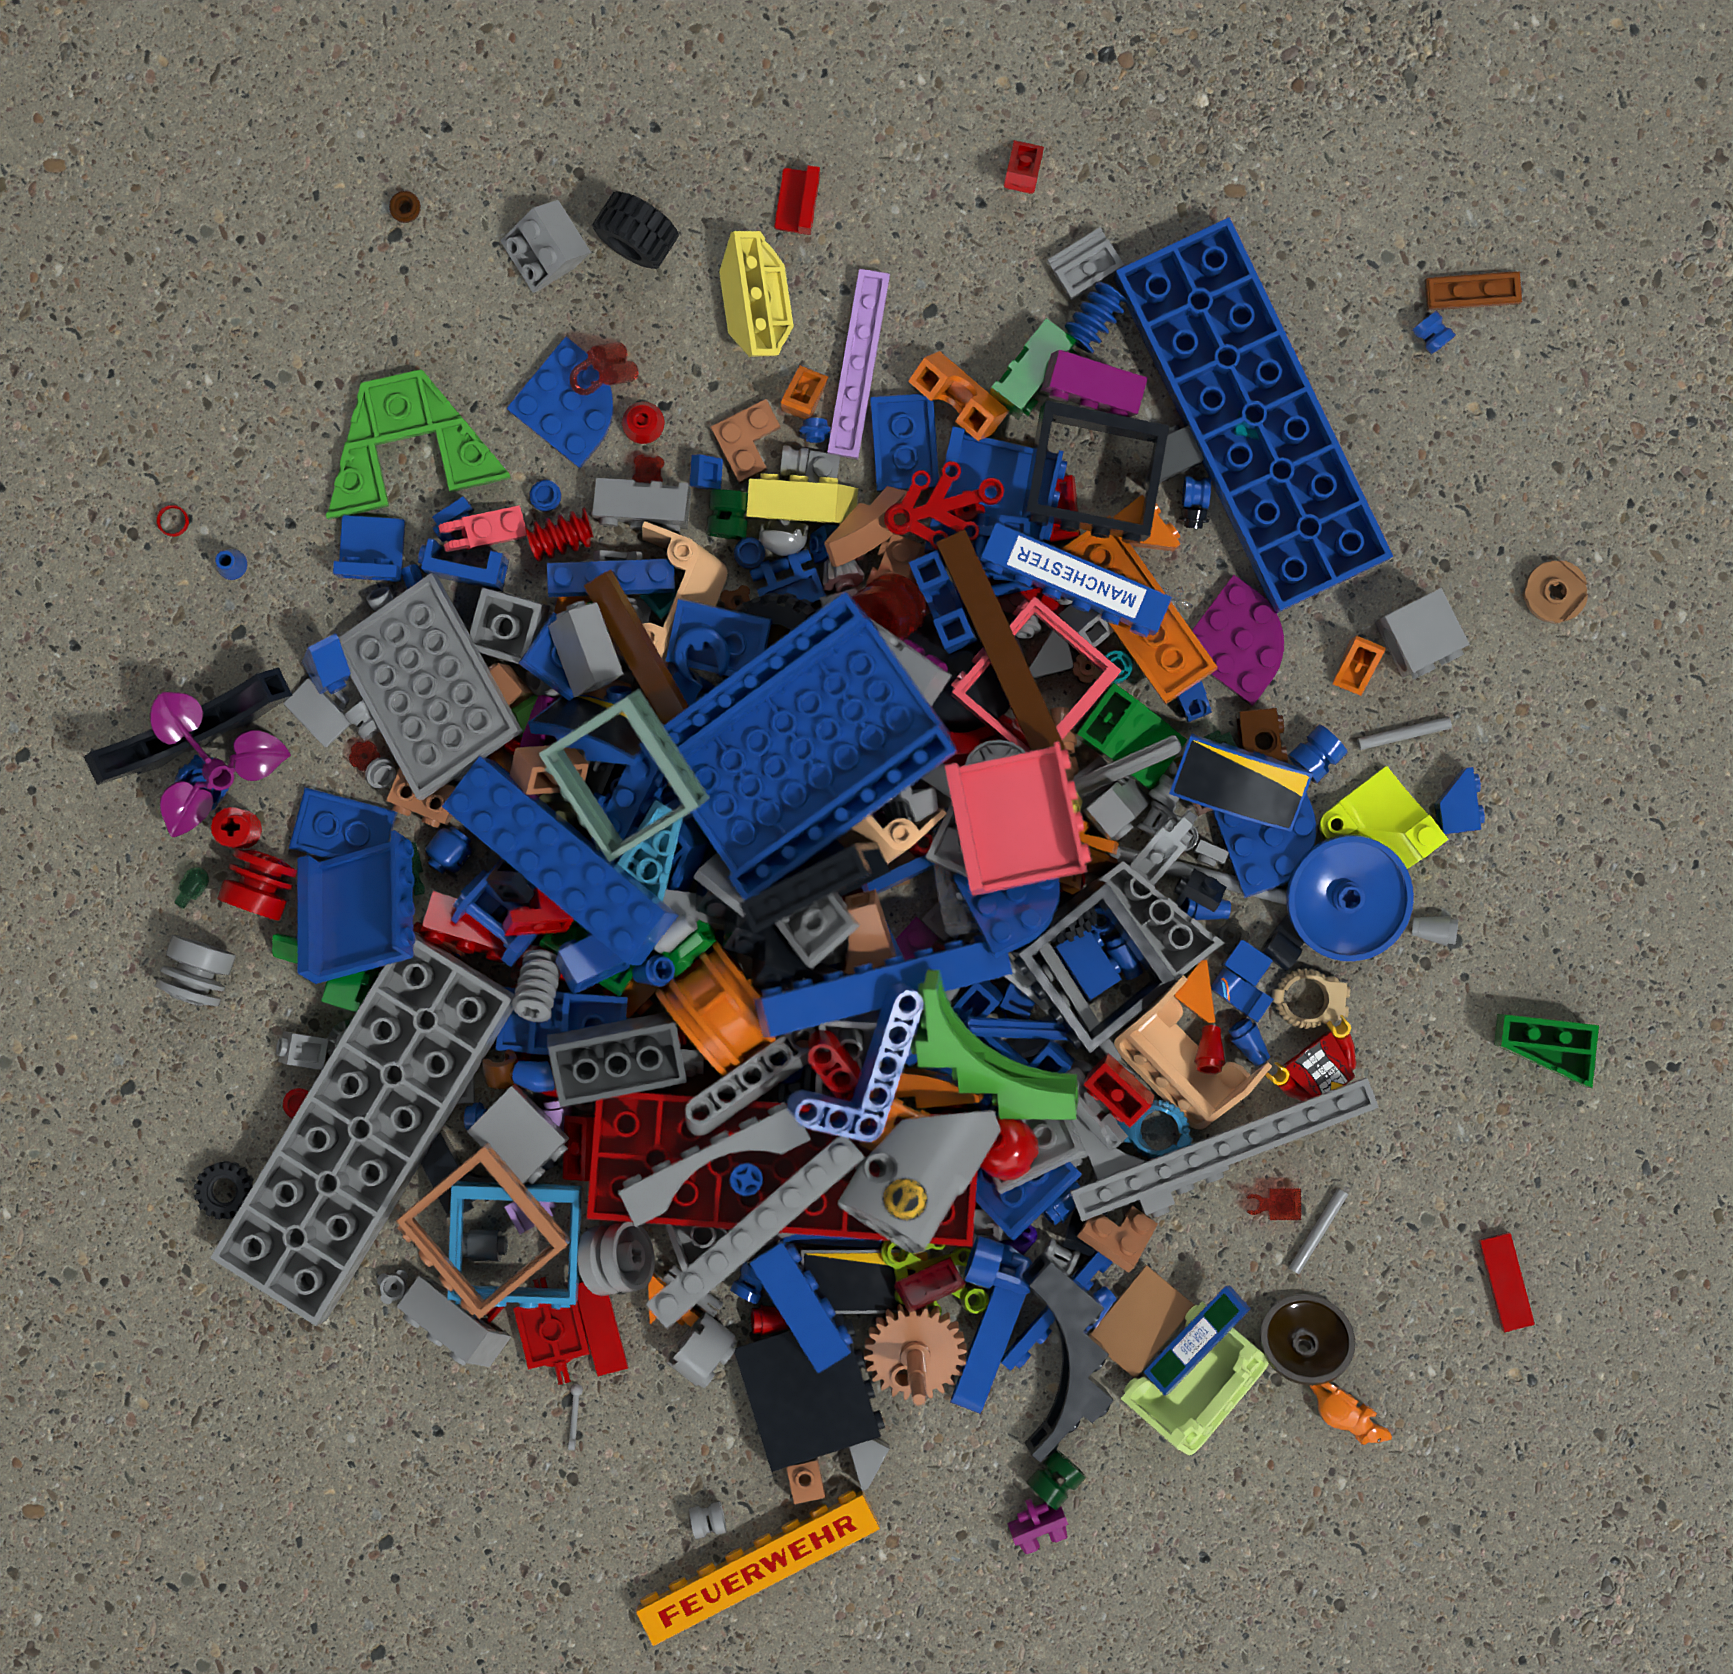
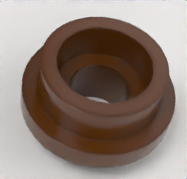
(404, 197)

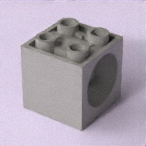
(1422, 634)

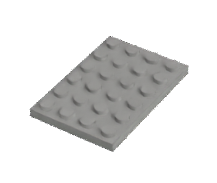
(427, 687)

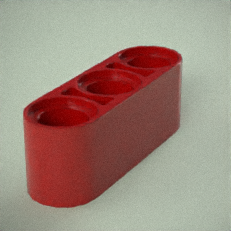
(833, 1061)

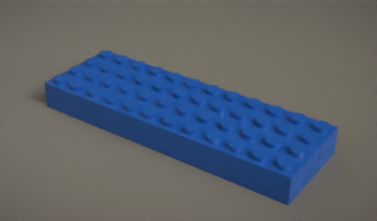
(1229, 353)

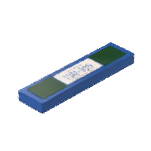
(1197, 1340)

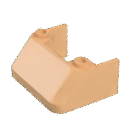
(701, 582)
(894, 837)
(1166, 1063)

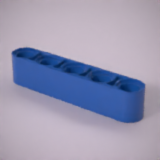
(988, 1346)

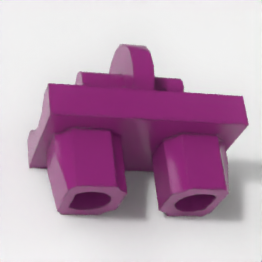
(1035, 1523)

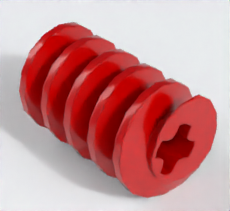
(560, 535)
(245, 837)

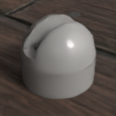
(379, 598)

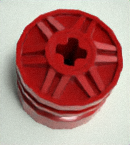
(257, 884)

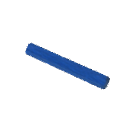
(1015, 1028)

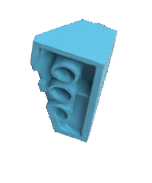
(652, 858)

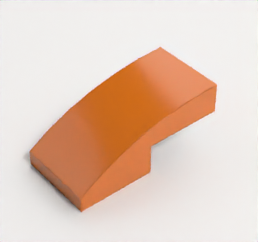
(1102, 844)

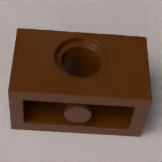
(1261, 721)

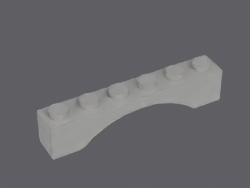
(653, 1195)

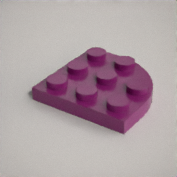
(1242, 639)

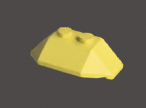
(755, 294)

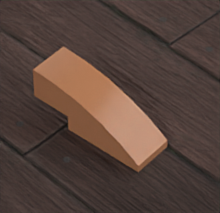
(863, 528)

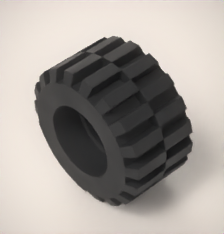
(635, 230)

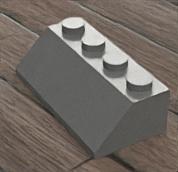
(616, 1059)

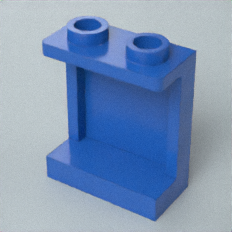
(491, 577)

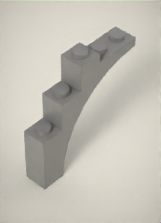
(1108, 1162)

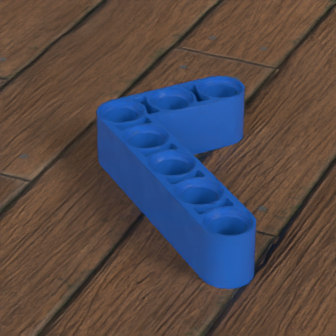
(871, 1075)

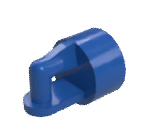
(985, 1261)

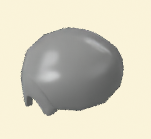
(783, 536)

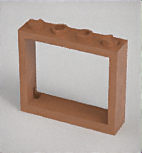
(450, 1275)

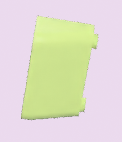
(1204, 1396)

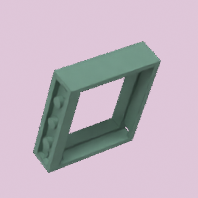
(662, 750)

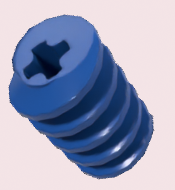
(1095, 315)

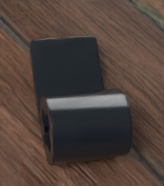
(1283, 945)

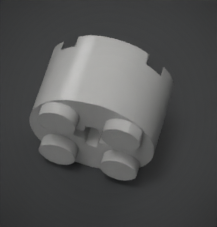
(702, 1349)

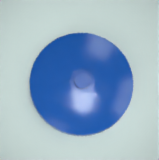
(1350, 898)

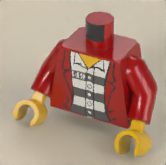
(1320, 1065)

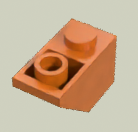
(1162, 535)

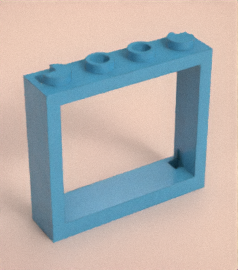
(543, 1193)

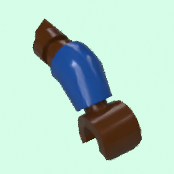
(527, 1074)

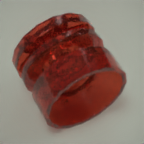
(893, 604)

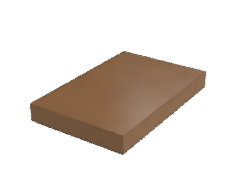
(1141, 1321)

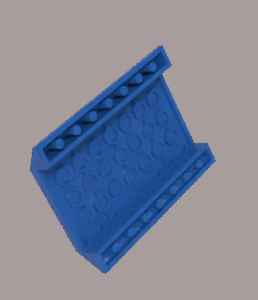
(805, 744)

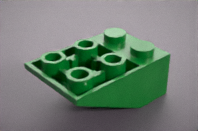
(1124, 726)

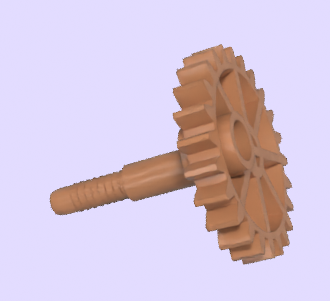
(922, 1345)

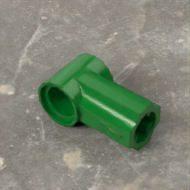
(691, 947)

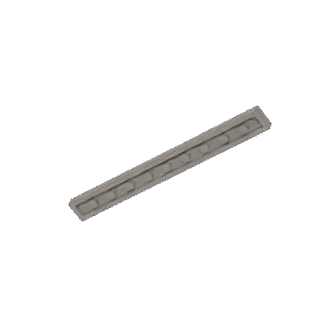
(1224, 1149)

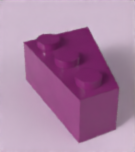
(1093, 384)

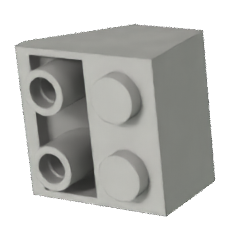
(545, 245)

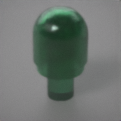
(192, 886)

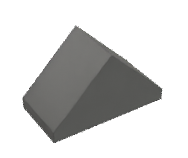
(1052, 658)

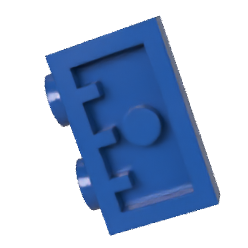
(371, 548)

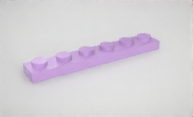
(858, 363)

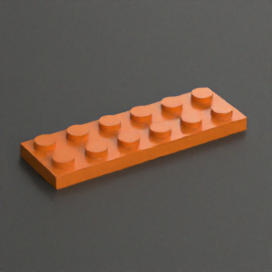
(1173, 656)

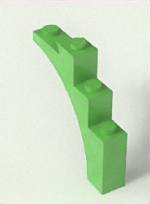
(1015, 1088)

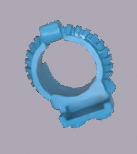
(1135, 1136)

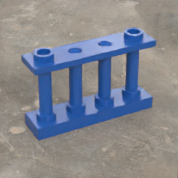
(515, 944)

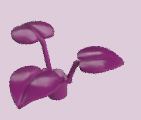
(254, 758)

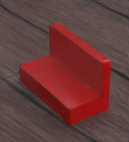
(797, 200)

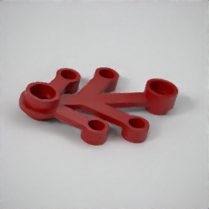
(938, 507)

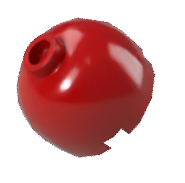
(1011, 1151)

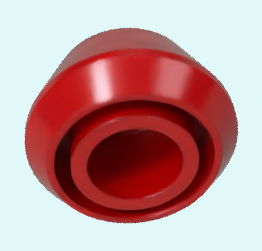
(651, 427)

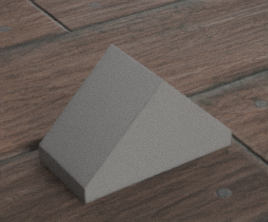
(868, 1459)

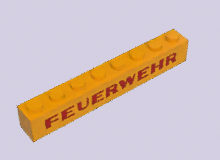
(757, 1567)

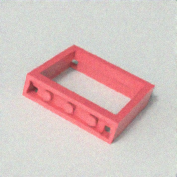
(1023, 614)

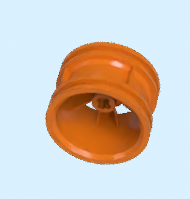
(717, 1009)

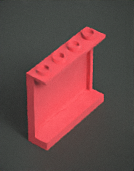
(1017, 820)

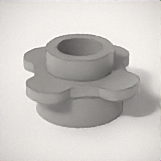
(386, 1281)

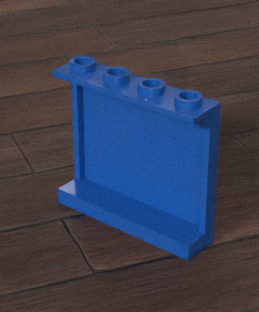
(1011, 467)
(355, 910)

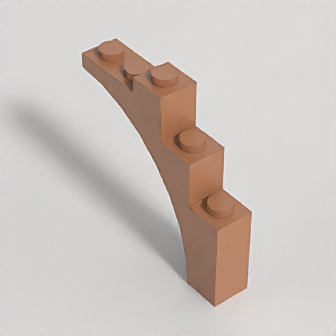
(869, 942)

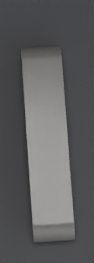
(743, 1092)

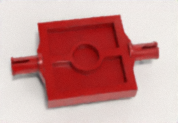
(551, 1335)

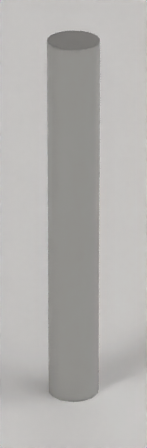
(1404, 733)
(1318, 1231)

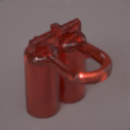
(611, 365)

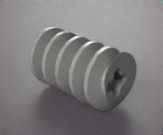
(536, 986)

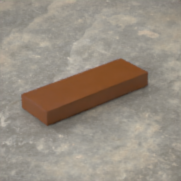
(1473, 291)

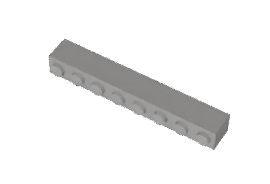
(754, 1230)

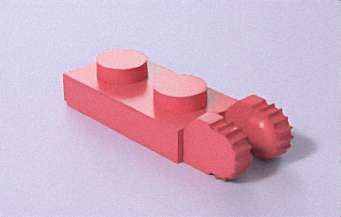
(486, 529)

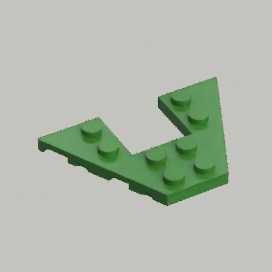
(399, 410)

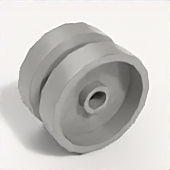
(615, 1258)

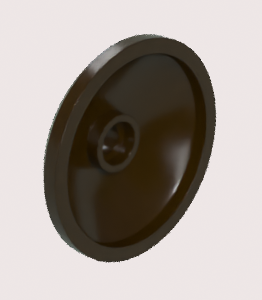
(1311, 1323)

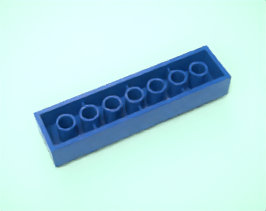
(560, 861)

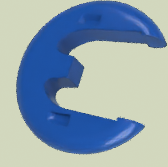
(697, 638)

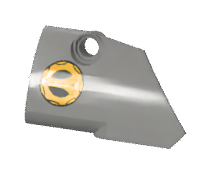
(920, 1175)

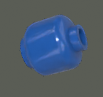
(448, 850)

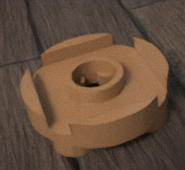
(1553, 573)

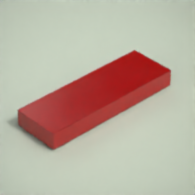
(1506, 1282)
(602, 1331)

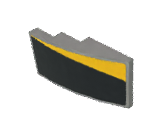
(855, 1278)

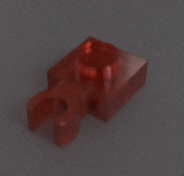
(1280, 1204)

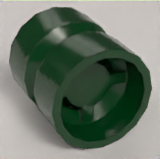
(724, 503)
(1048, 1487)

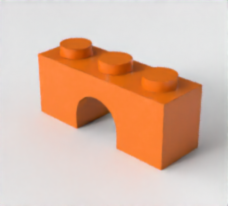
(943, 380)

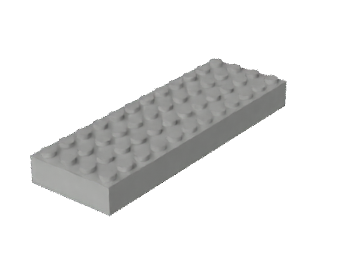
(364, 1129)

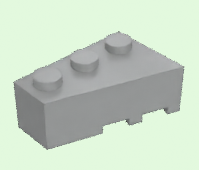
(450, 1325)

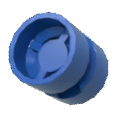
(1319, 752)

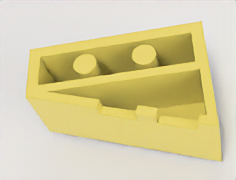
(800, 499)

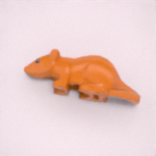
(1341, 1412)

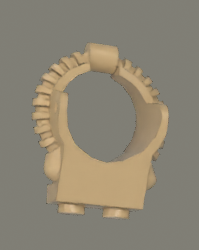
(1334, 998)

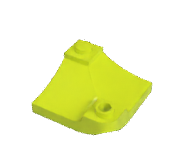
(1387, 814)

